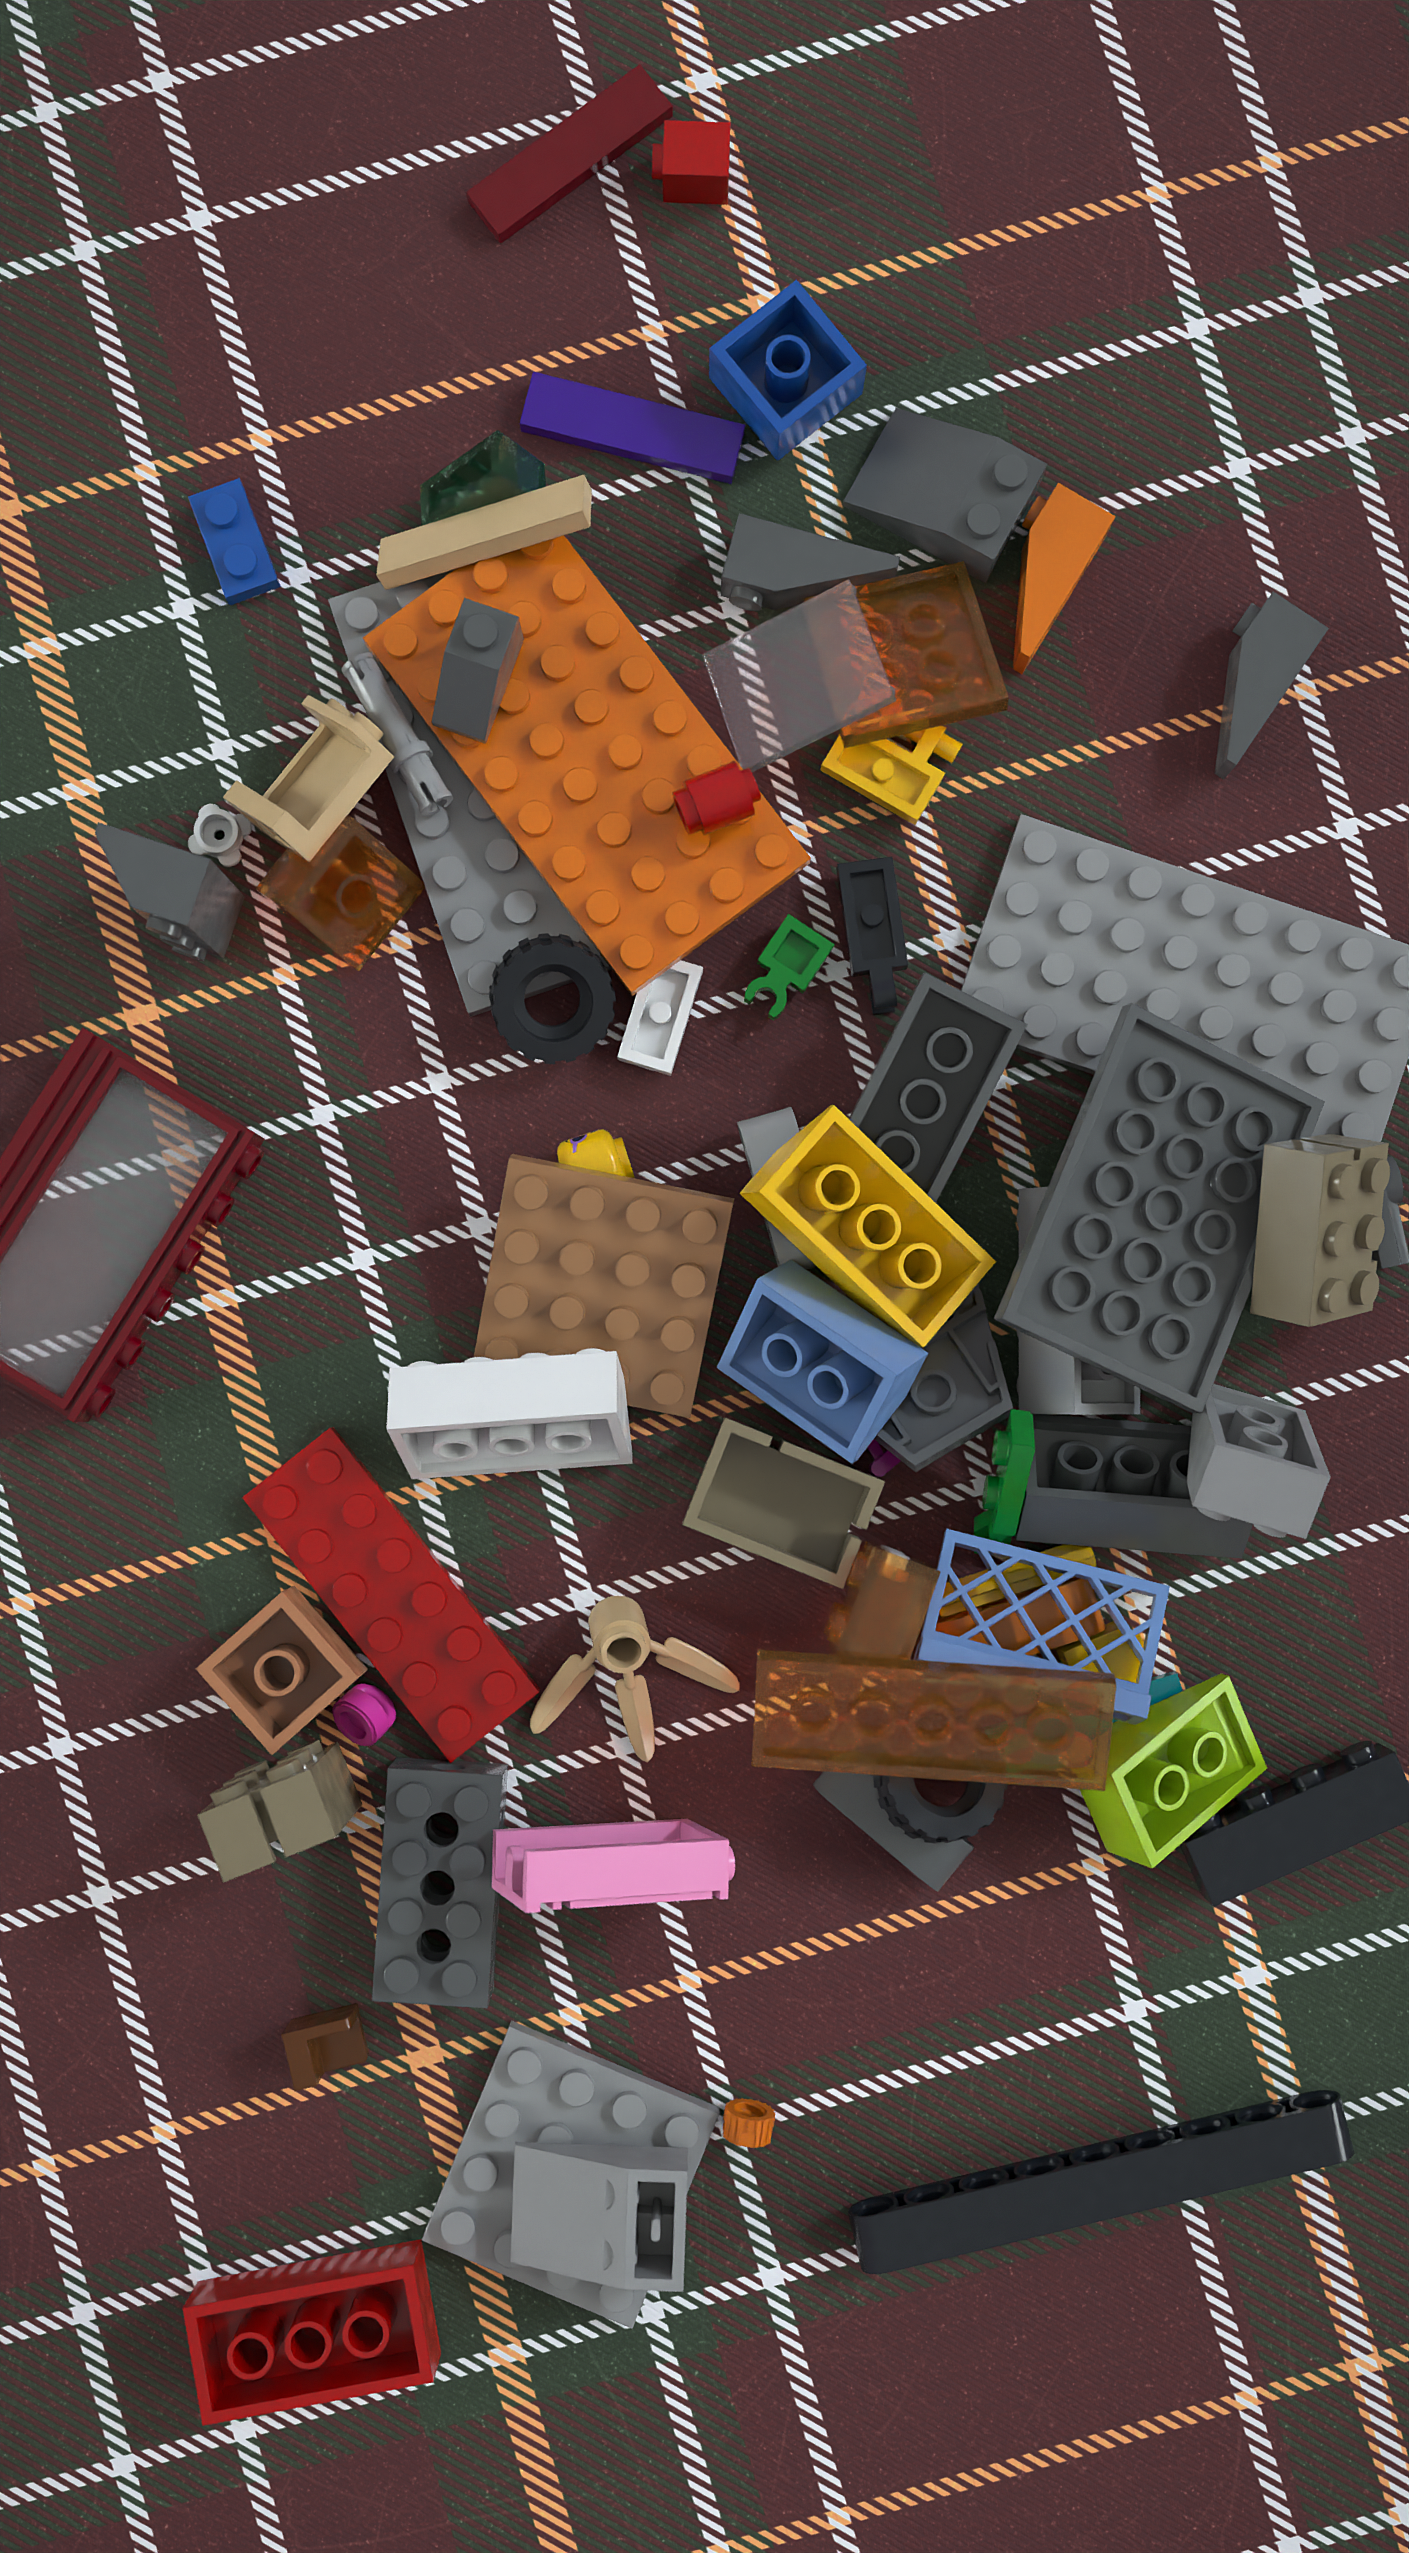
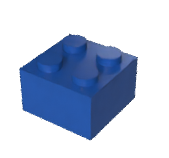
(786, 370)

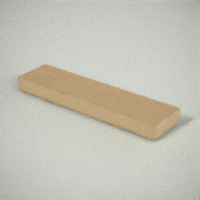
(485, 532)

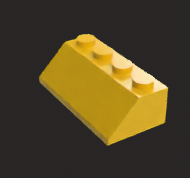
(868, 1226)

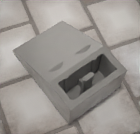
(601, 2213)

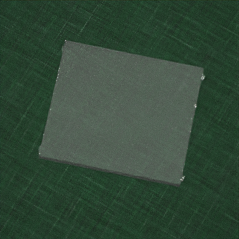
(798, 677)

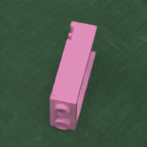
(610, 1864)

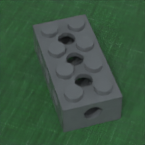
(405, 1961)

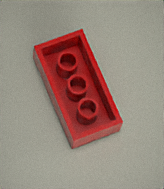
(312, 2332)

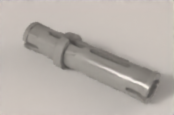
(410, 754)

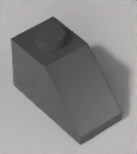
(476, 669)

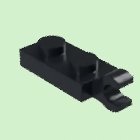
(873, 927)

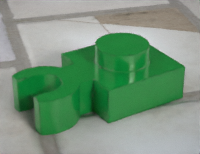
(792, 960)

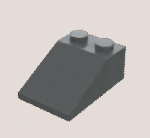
(946, 489)

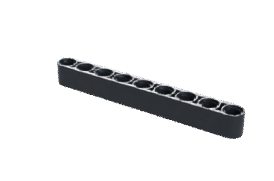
(1100, 2181)

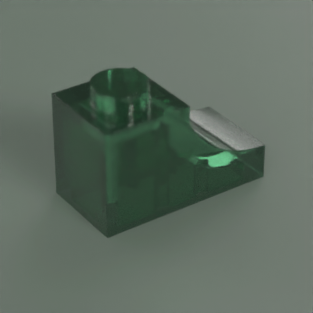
(480, 477)

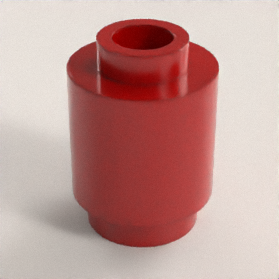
(716, 798)

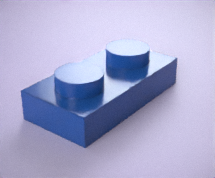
(234, 541)

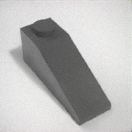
(782, 565)
(1260, 671)

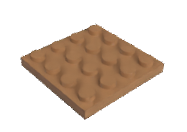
(608, 1269)

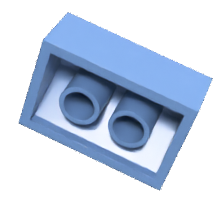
(820, 1359)

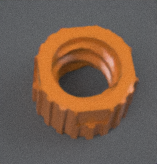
(748, 2123)

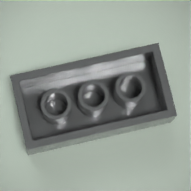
(935, 1080)

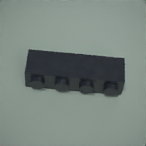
(1298, 1822)

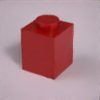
(693, 162)

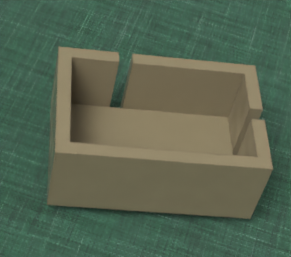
(1319, 1228)
(782, 1502)
(296, 1802)

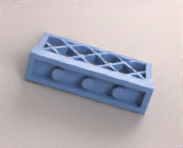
(1131, 1698)

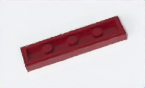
(570, 153)

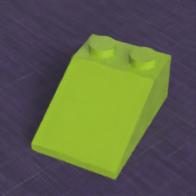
(1174, 1771)

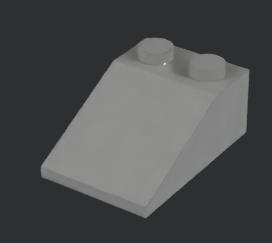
(1255, 1463)

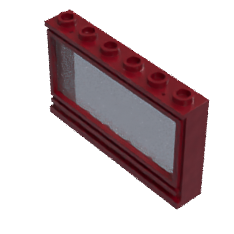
(102, 1218)

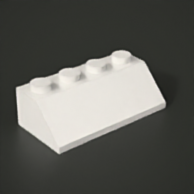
(509, 1414)

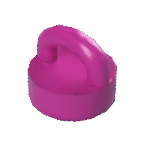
(364, 1714)

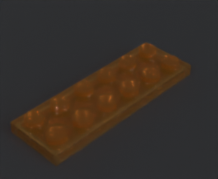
(933, 1719)

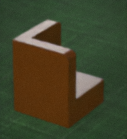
(324, 2044)

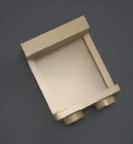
(319, 782)

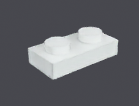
(660, 1019)

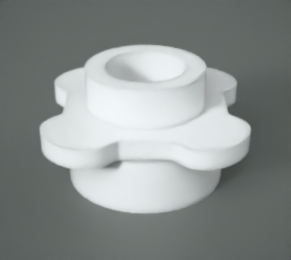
(210, 821)

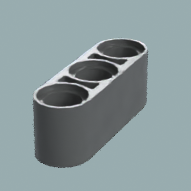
(858, 1801)

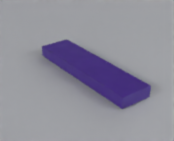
(632, 427)

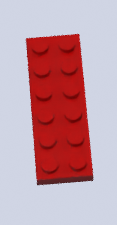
(391, 1594)

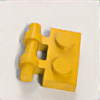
(891, 774)

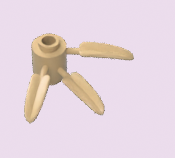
(622, 1645)

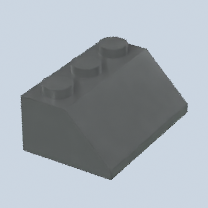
(174, 891)

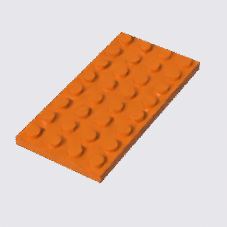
(590, 761)

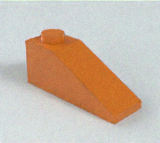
(1053, 559)

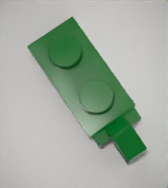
(1005, 1492)

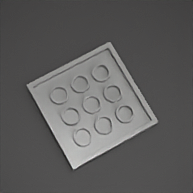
(563, 2096)

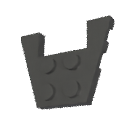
(954, 1393)

